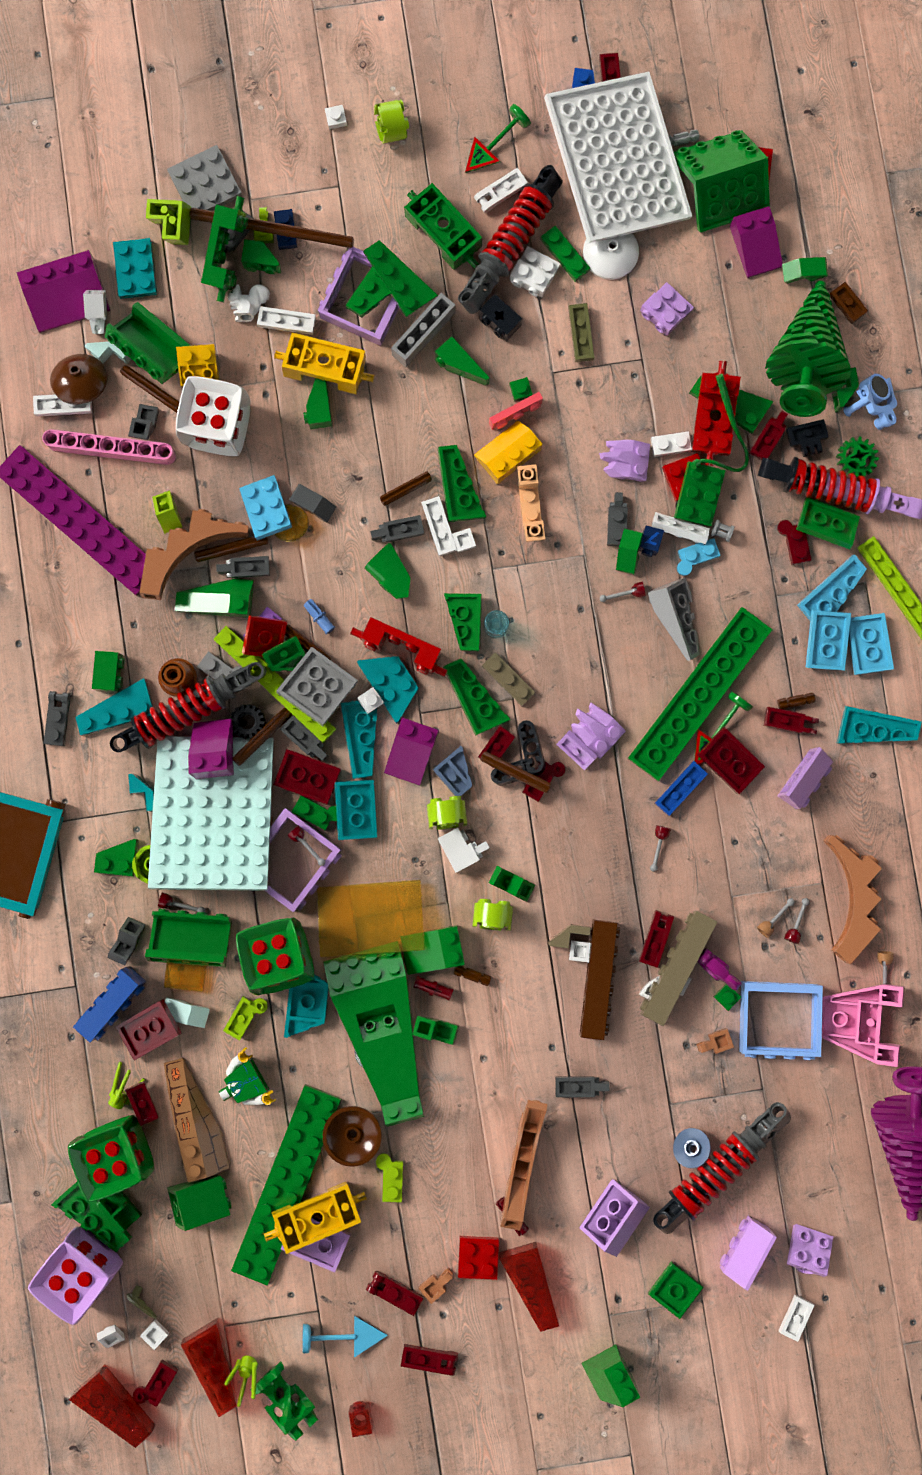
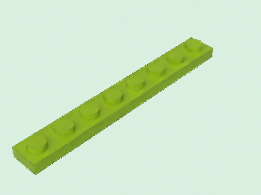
(271, 681)

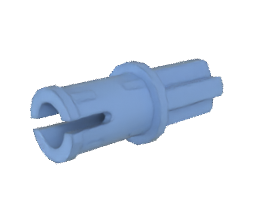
(319, 616)

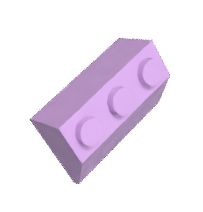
(806, 778)
(614, 1218)
(747, 1252)

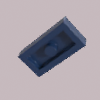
(285, 217)

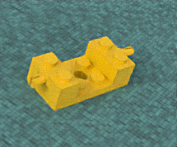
(344, 363)
(294, 1222)

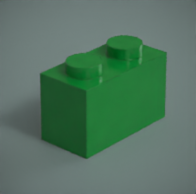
(107, 671)

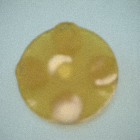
(299, 524)

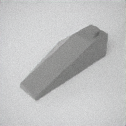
(673, 609)

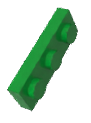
(565, 253)

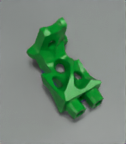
(292, 1411)

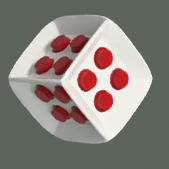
(213, 416)

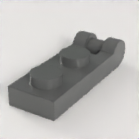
(57, 719)

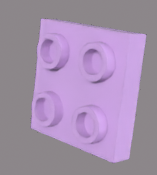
(810, 1251)

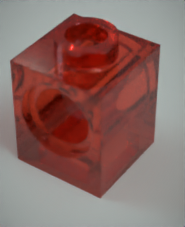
(359, 1427)

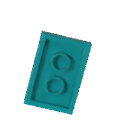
(135, 268)
(355, 810)

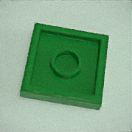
(675, 1290)

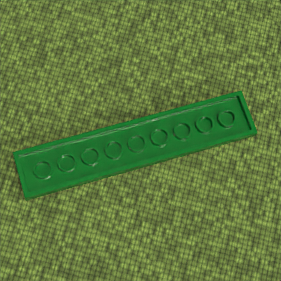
(699, 694)
(285, 1182)

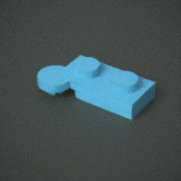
(695, 555)

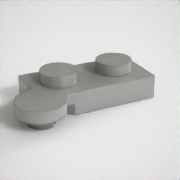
(214, 667)

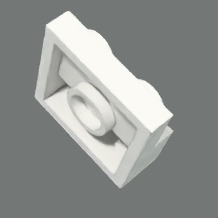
(534, 272)

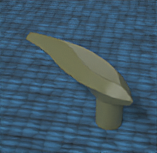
(139, 1303)

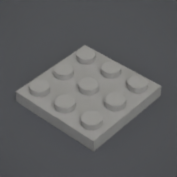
(205, 180)
(317, 686)

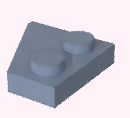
(454, 772)

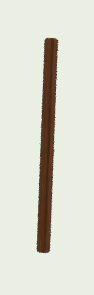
(282, 229)

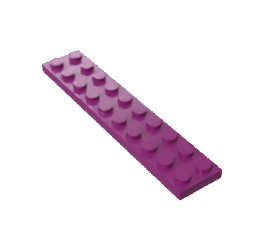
(74, 517)

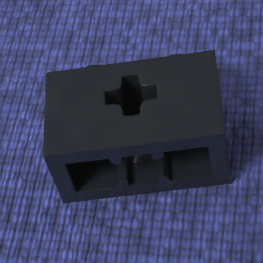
(497, 308)

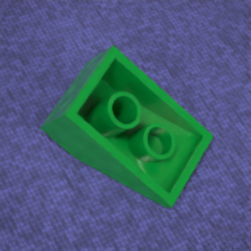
(441, 951)

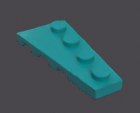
(116, 709)
(360, 737)

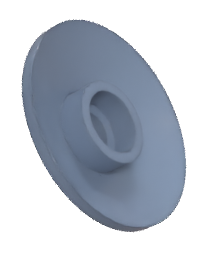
(683, 1148)

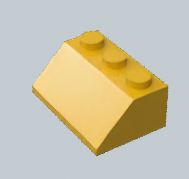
(508, 451)

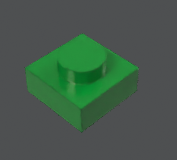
(520, 389)
(727, 997)

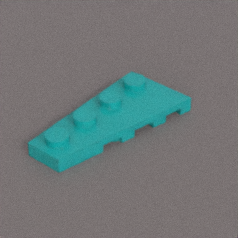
(870, 726)

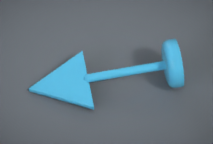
(363, 1336)

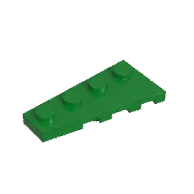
(458, 488)
(475, 700)
(91, 1218)

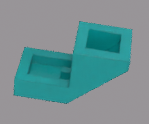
(137, 786)

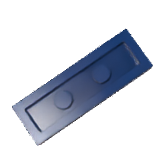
(681, 788)

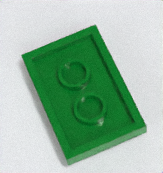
(699, 494)
(828, 523)

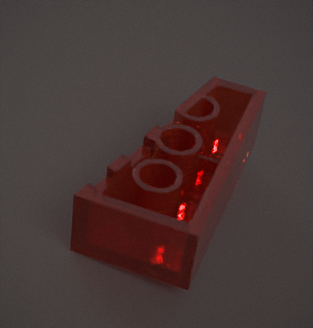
(530, 1280)
(210, 1363)
(113, 1406)

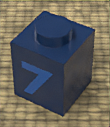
(651, 541)

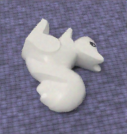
(247, 305)

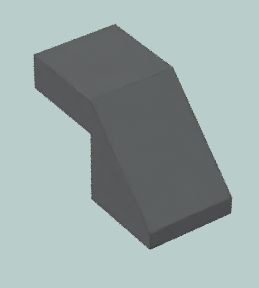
(144, 423)
(312, 502)
(127, 941)

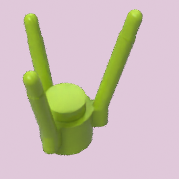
(118, 1096)
(246, 1366)

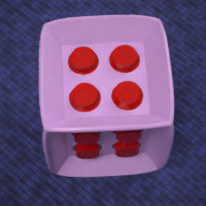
(75, 1275)

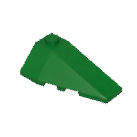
(221, 598)

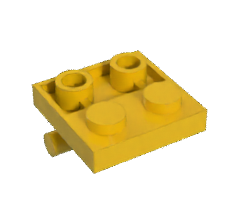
(197, 361)

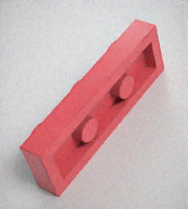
(516, 411)

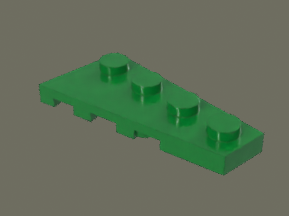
(402, 283)
(749, 408)

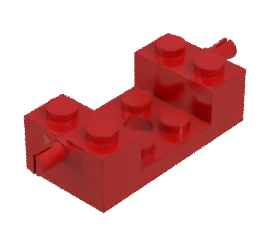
(709, 435)
(377, 632)

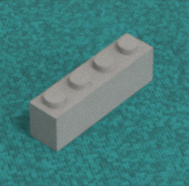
(423, 330)

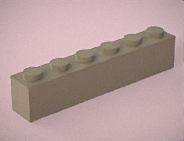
(678, 967)

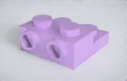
(666, 309)

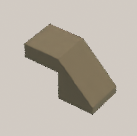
(563, 937)

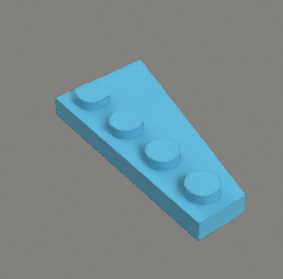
(834, 589)

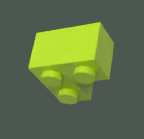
(173, 216)

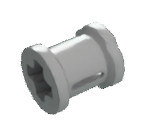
(726, 535)

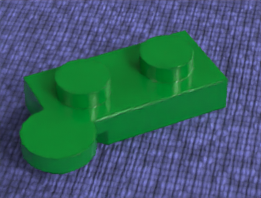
(314, 813)

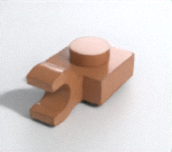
(719, 1042)
(434, 1286)

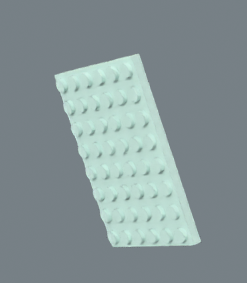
(210, 828)

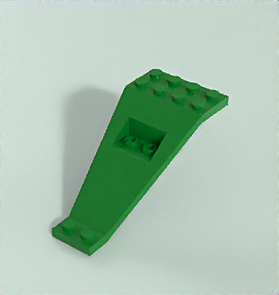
(370, 992)

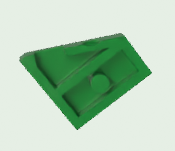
(284, 656)
(117, 859)

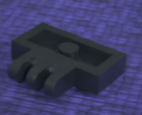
(808, 436)

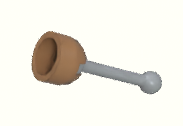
(766, 928)
(885, 958)

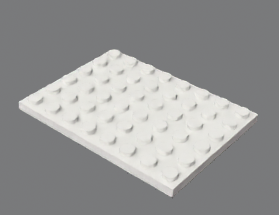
(618, 157)

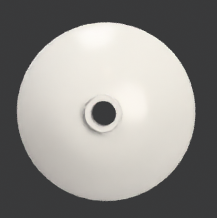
(610, 262)

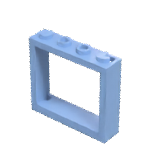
(787, 1052)

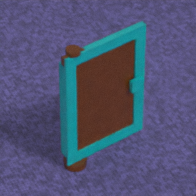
(26, 850)

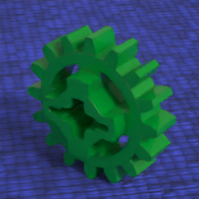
(859, 449)

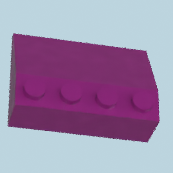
(57, 289)

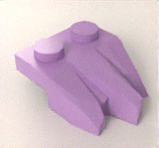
(627, 459)
(597, 729)

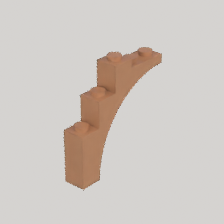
(203, 530)
(862, 899)
(522, 1163)

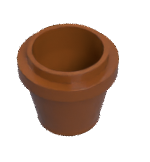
(185, 677)

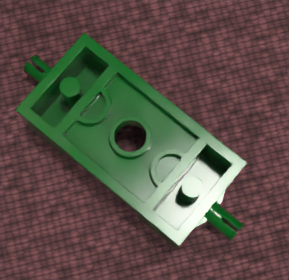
(223, 220)
(457, 240)

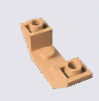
(530, 503)

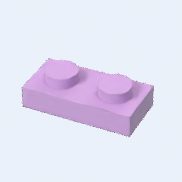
(577, 750)

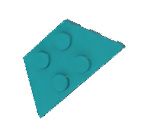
(391, 683)
(306, 1006)

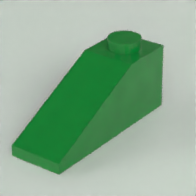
(456, 360)
(318, 406)

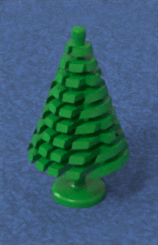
(810, 357)

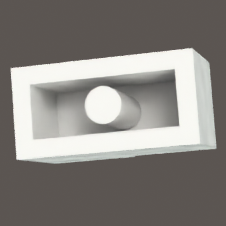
(95, 309)
(460, 853)

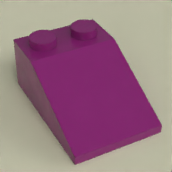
(757, 241)
(211, 749)
(411, 751)

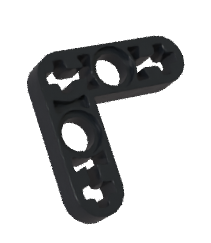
(526, 763)

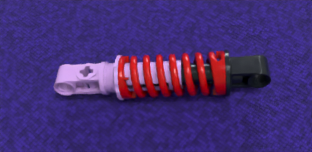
(838, 485)

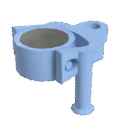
(871, 393)

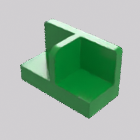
(119, 1210)

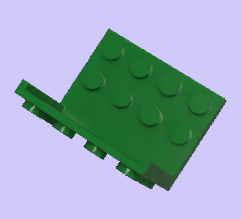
(727, 178)

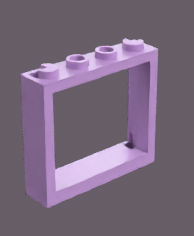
(332, 292)
(322, 872)

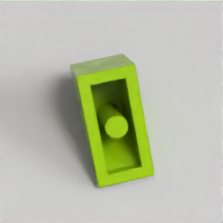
(166, 511)

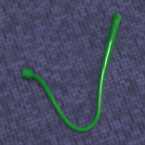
(727, 403)

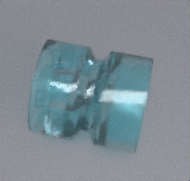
(496, 624)

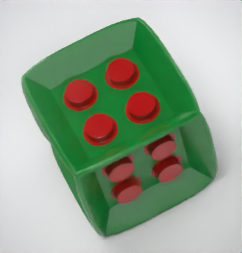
(275, 956)
(111, 1158)

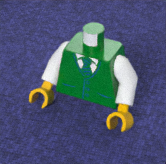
(245, 1082)

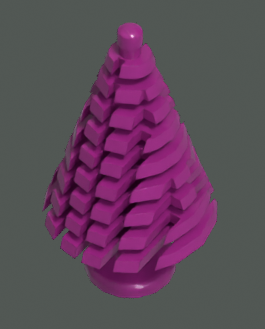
(900, 1133)

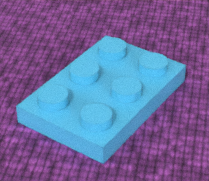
(265, 507)
(828, 640)
(870, 644)

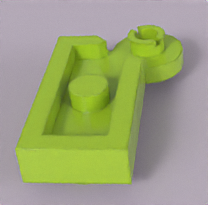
(243, 1016)
(391, 1178)

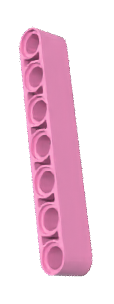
(101, 443)

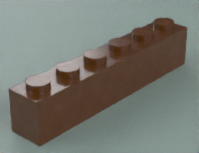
(598, 980)

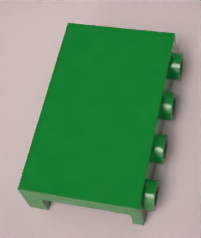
(147, 342)
(189, 938)

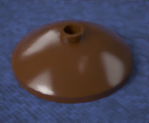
(82, 385)
(347, 1149)

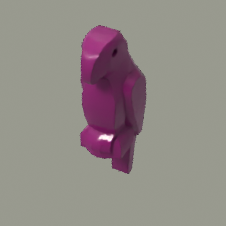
(717, 969)

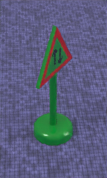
(480, 155)
(702, 739)

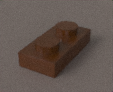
(848, 302)

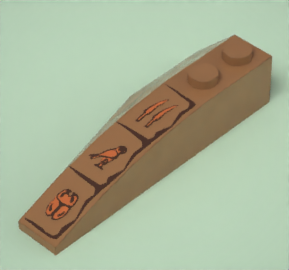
(195, 1126)

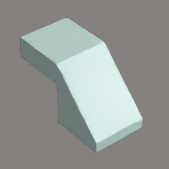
(104, 350)
(187, 1013)

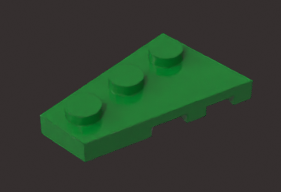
(368, 294)
(466, 619)

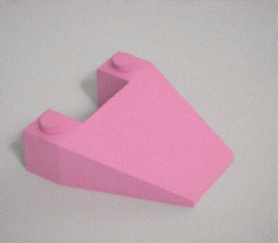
(855, 1021)

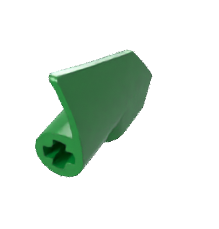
(390, 572)

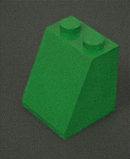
(199, 1202)
(611, 1377)

